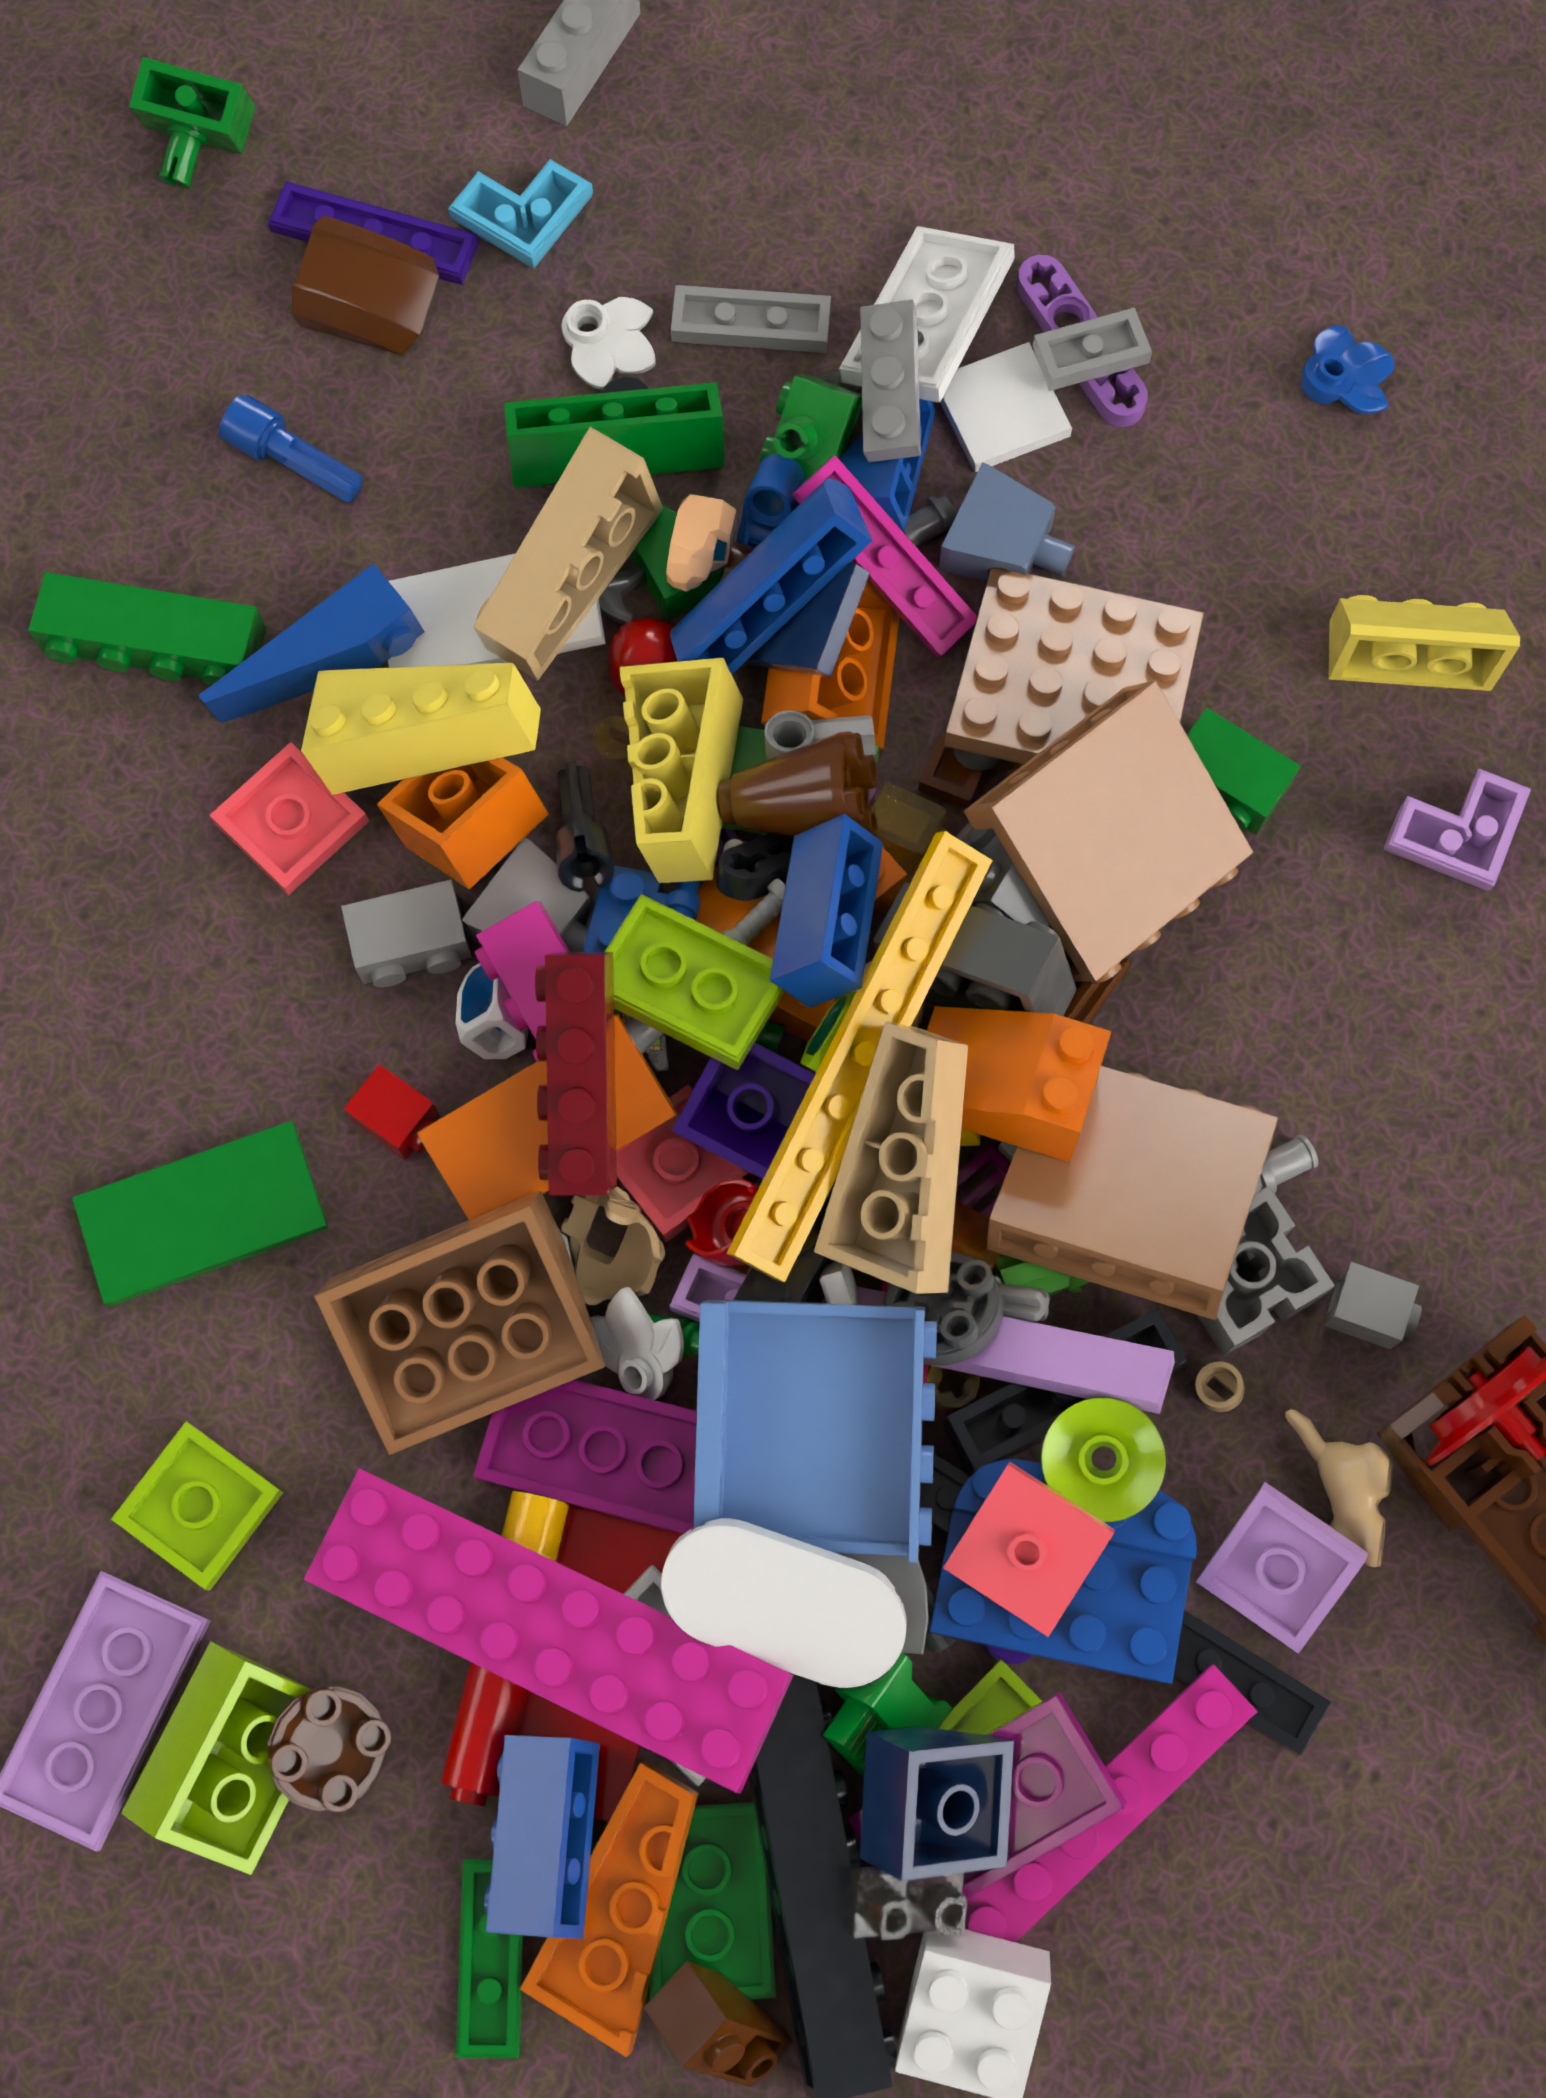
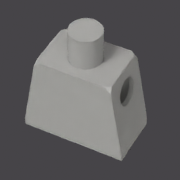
(522, 880)

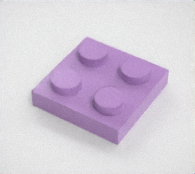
(1282, 1567)

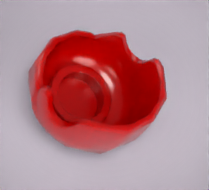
(640, 643)
(718, 1220)

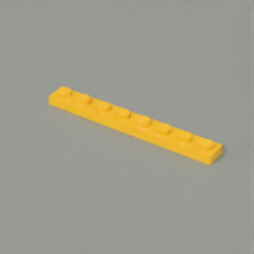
(889, 993)

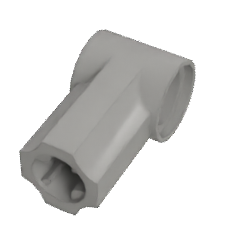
(797, 730)

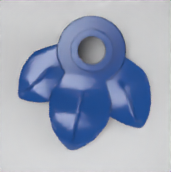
(1347, 371)

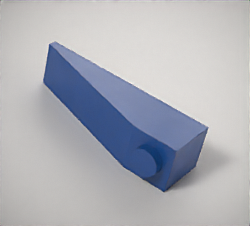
(348, 630)

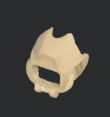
(636, 1259)

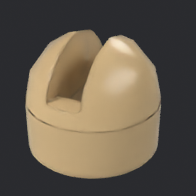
(1225, 1375)

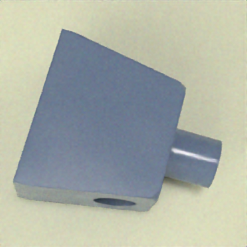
(1002, 528)

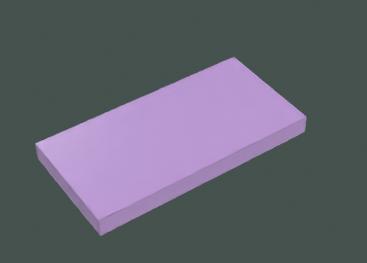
(100, 1710)

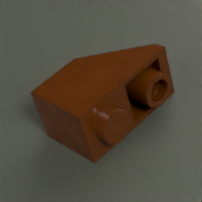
(716, 2026)

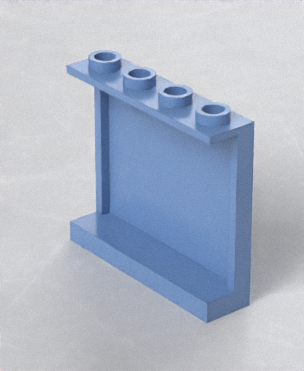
(816, 1422)

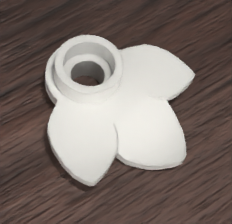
(614, 344)
(637, 1347)

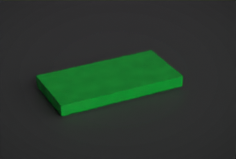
(199, 1213)

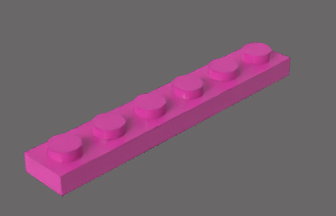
(1146, 1776)

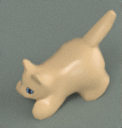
(1355, 1483)

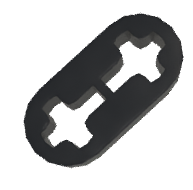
(753, 865)

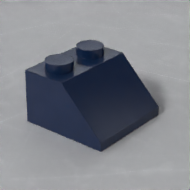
(935, 1802)

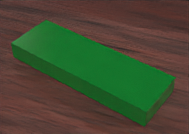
(488, 1976)

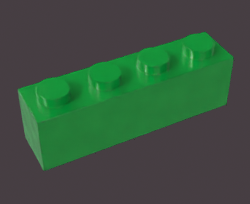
(664, 425)
(143, 629)

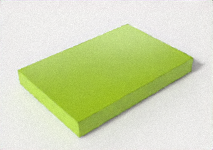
(691, 981)

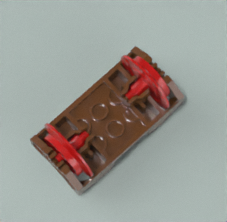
(1488, 1456)

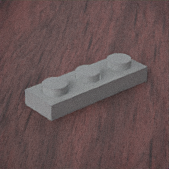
(750, 318)
(890, 381)

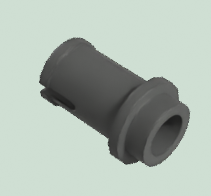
(930, 520)

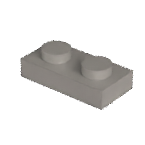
(1092, 349)

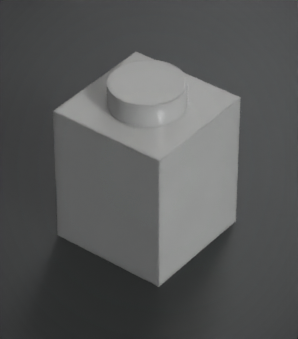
(1373, 1306)

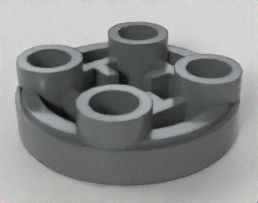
(964, 1316)

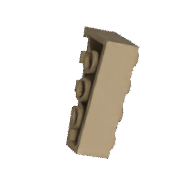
(569, 554)
(901, 1164)

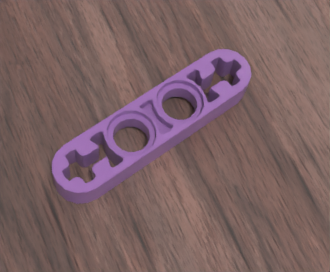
(1070, 300)

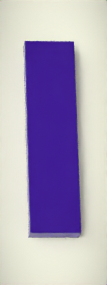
(303, 206)

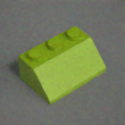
(209, 1770)

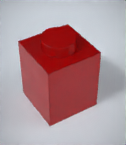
(391, 1112)

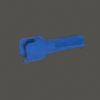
(262, 434)

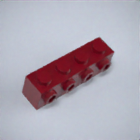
(580, 1073)

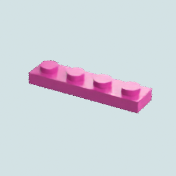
(900, 569)

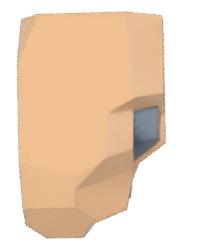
(699, 541)

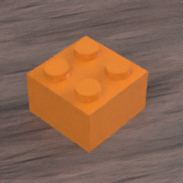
(464, 816)

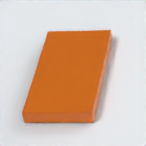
(494, 1140)

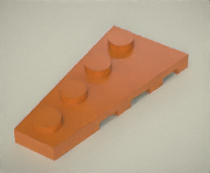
(631, 1882)

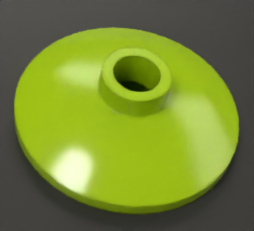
(1138, 1451)

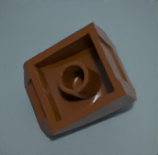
(363, 286)

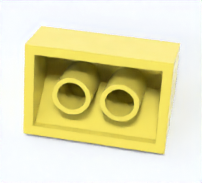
(1420, 643)

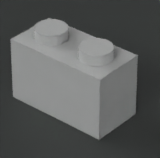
(406, 934)

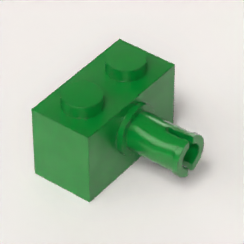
(194, 112)
(813, 422)

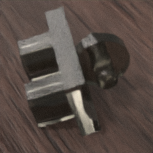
(897, 1908)

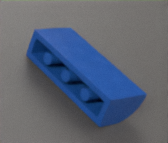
(775, 579)

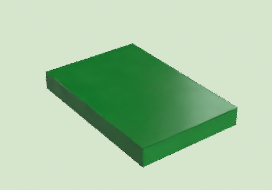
(721, 1904)

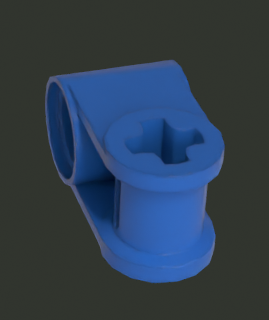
(769, 498)

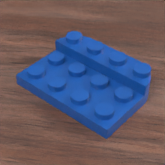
(1123, 1613)

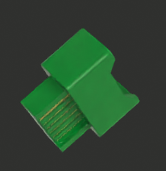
(882, 1705)

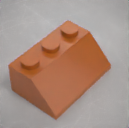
(860, 676)

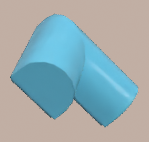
(525, 223)

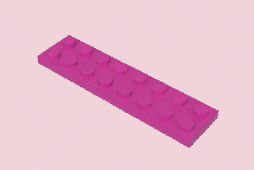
(549, 1630)

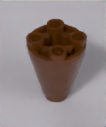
(803, 788)

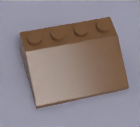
(462, 1323)

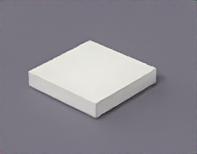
(1003, 407)

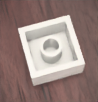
(974, 2013)

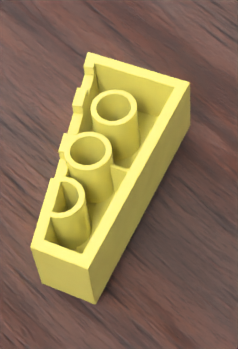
(415, 721)
(679, 750)

